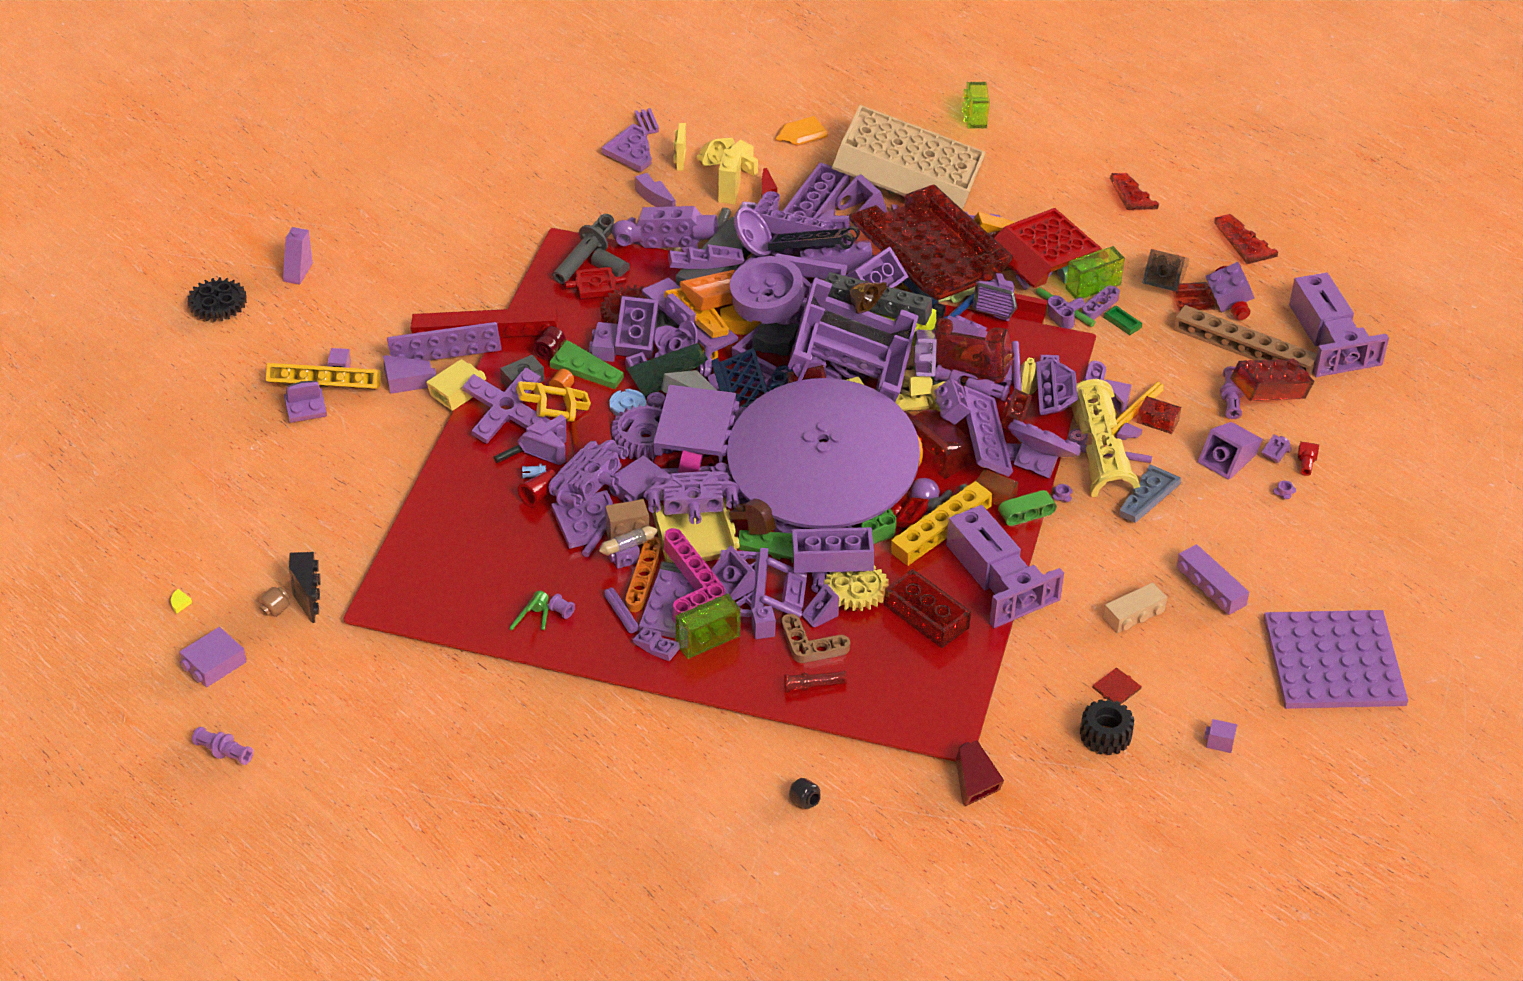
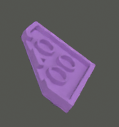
(630, 148)
(581, 522)

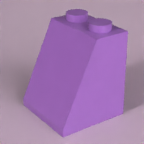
(1229, 449)

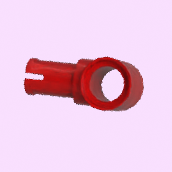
(1308, 455)

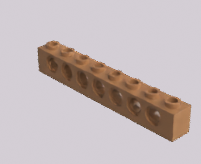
(1239, 338)

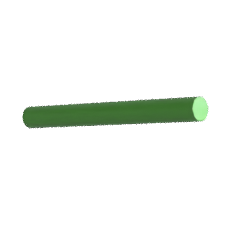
(1078, 314)

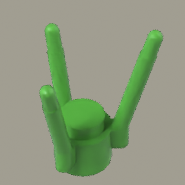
(537, 604)

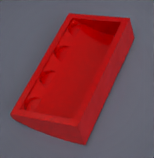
(590, 429)

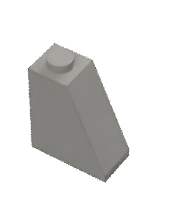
(687, 379)

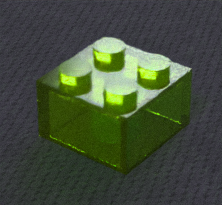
(976, 105)

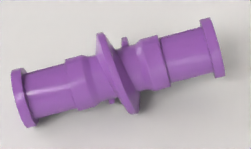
(1231, 395)
(222, 745)

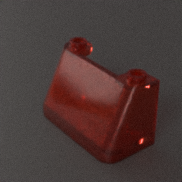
(980, 356)
(944, 440)

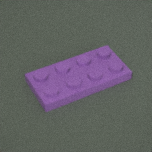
(658, 611)

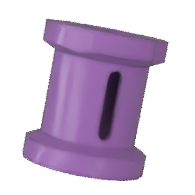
(561, 606)

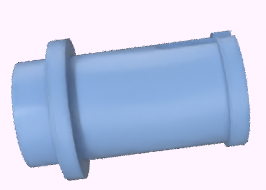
(534, 471)

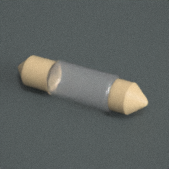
(628, 540)

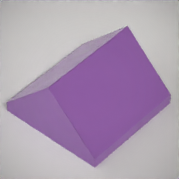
(734, 574)

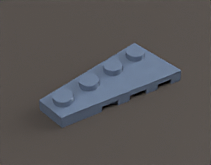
(1153, 488)

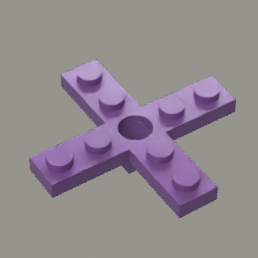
(495, 398)

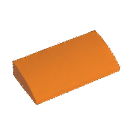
(709, 290)

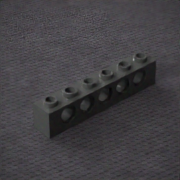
(889, 303)

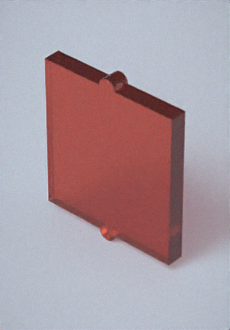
(1117, 686)

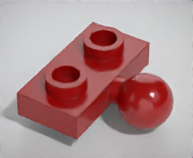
(910, 513)

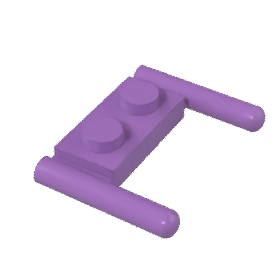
(793, 590)

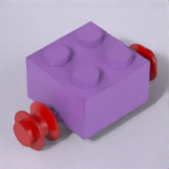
(1231, 290)

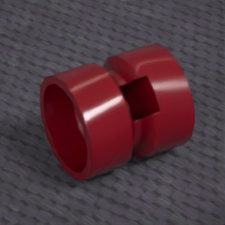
(549, 343)

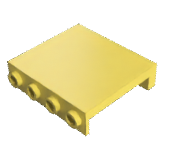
(707, 537)

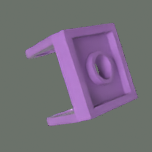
(861, 190)

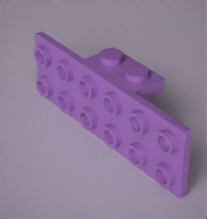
(681, 312)
(446, 342)

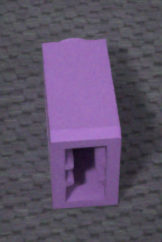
(297, 255)
(407, 373)

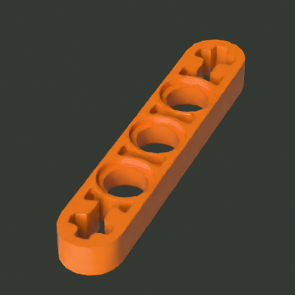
(645, 581)

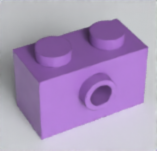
(604, 341)

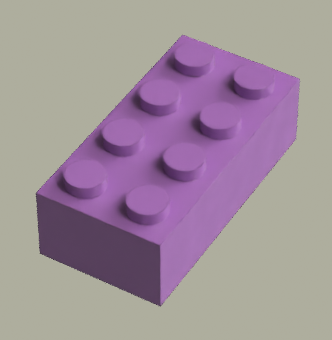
(832, 550)

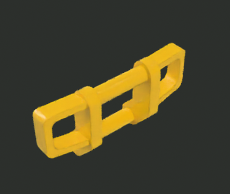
(540, 398)

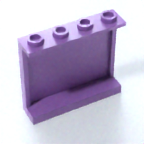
(696, 421)

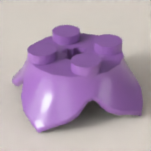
(670, 338)

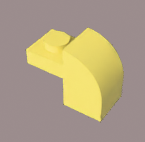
(748, 162)

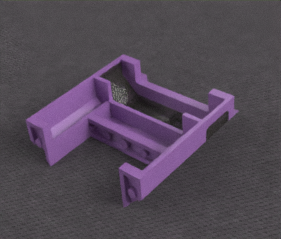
(853, 340)

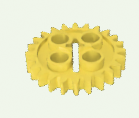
(858, 588)

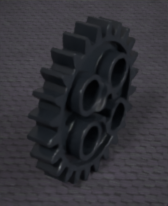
(217, 299)

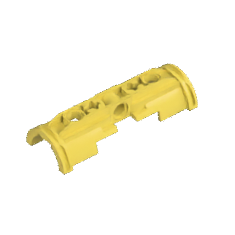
(1101, 469)

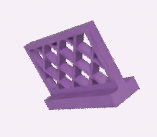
(760, 579)

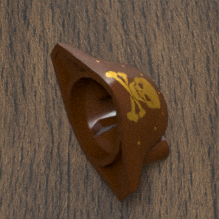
(866, 295)

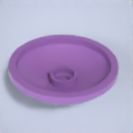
(752, 231)

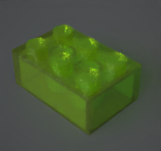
(1094, 272)
(708, 625)

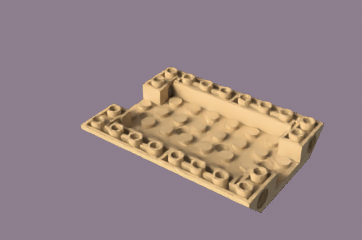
(905, 167)

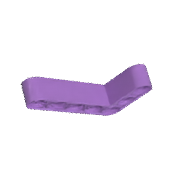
(784, 222)

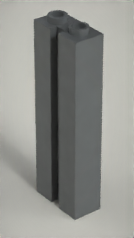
(724, 237)

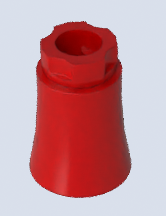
(536, 489)

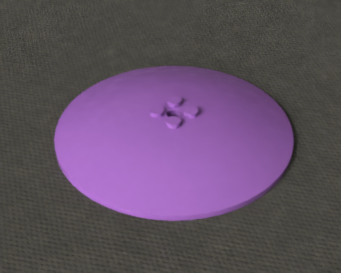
(831, 483)

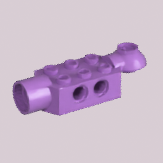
(666, 227)

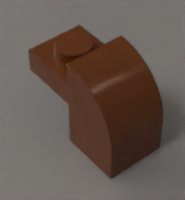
(757, 514)

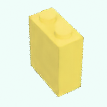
(729, 176)
(448, 385)

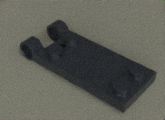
(827, 238)

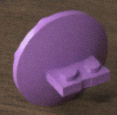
(1040, 448)

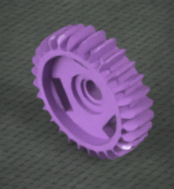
(641, 421)

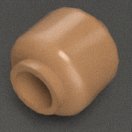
(274, 601)

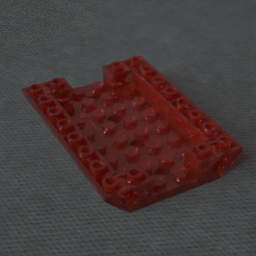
(934, 242)

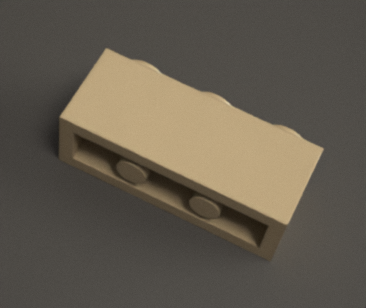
(1135, 607)

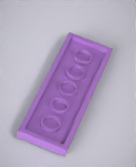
(987, 433)

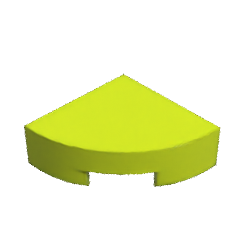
(180, 601)

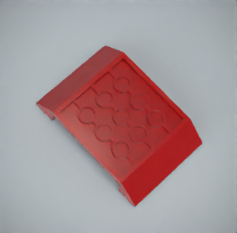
(1044, 245)

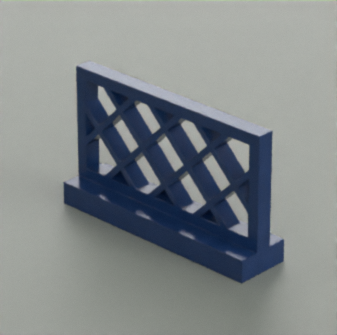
(724, 380)

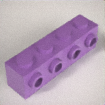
(1212, 579)

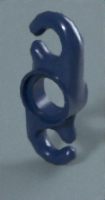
(778, 374)

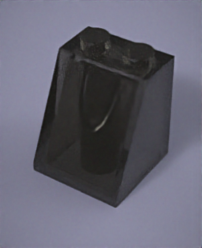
(1165, 270)

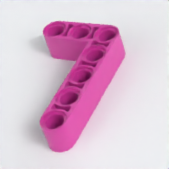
(694, 569)

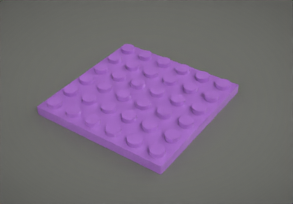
(1335, 659)

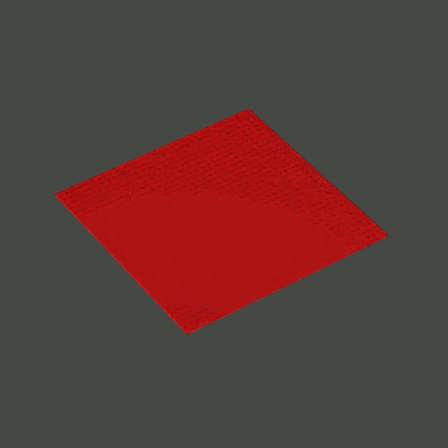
(475, 555)

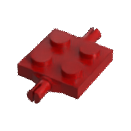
(595, 282)

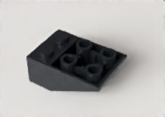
(304, 581)

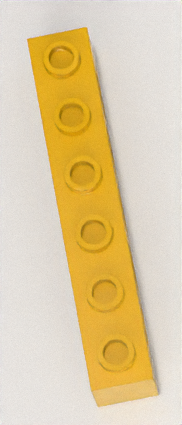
(324, 375)
(934, 527)

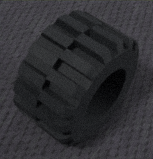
(1107, 739)

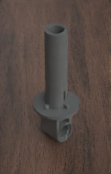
(591, 239)

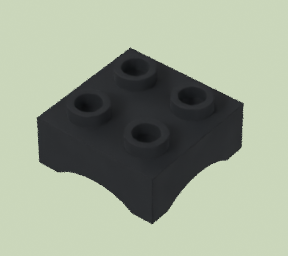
(775, 338)

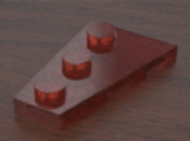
(1130, 194)

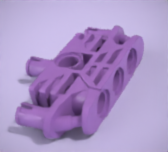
(588, 472)
(692, 493)

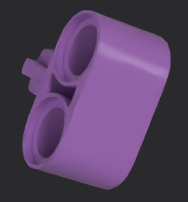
(1063, 312)

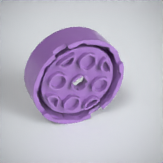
(768, 275)

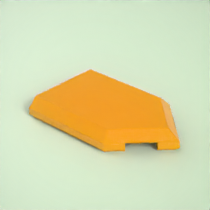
(802, 131)

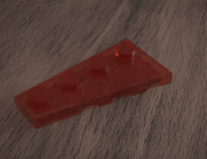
(1243, 240)

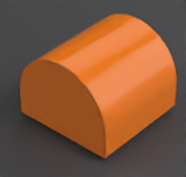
(562, 379)

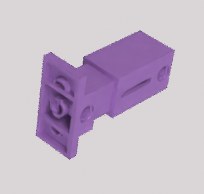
(1330, 326)
(997, 565)

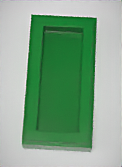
(1123, 320)

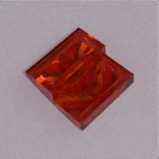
(1194, 295)

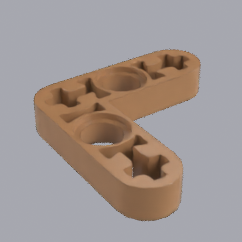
(809, 649)

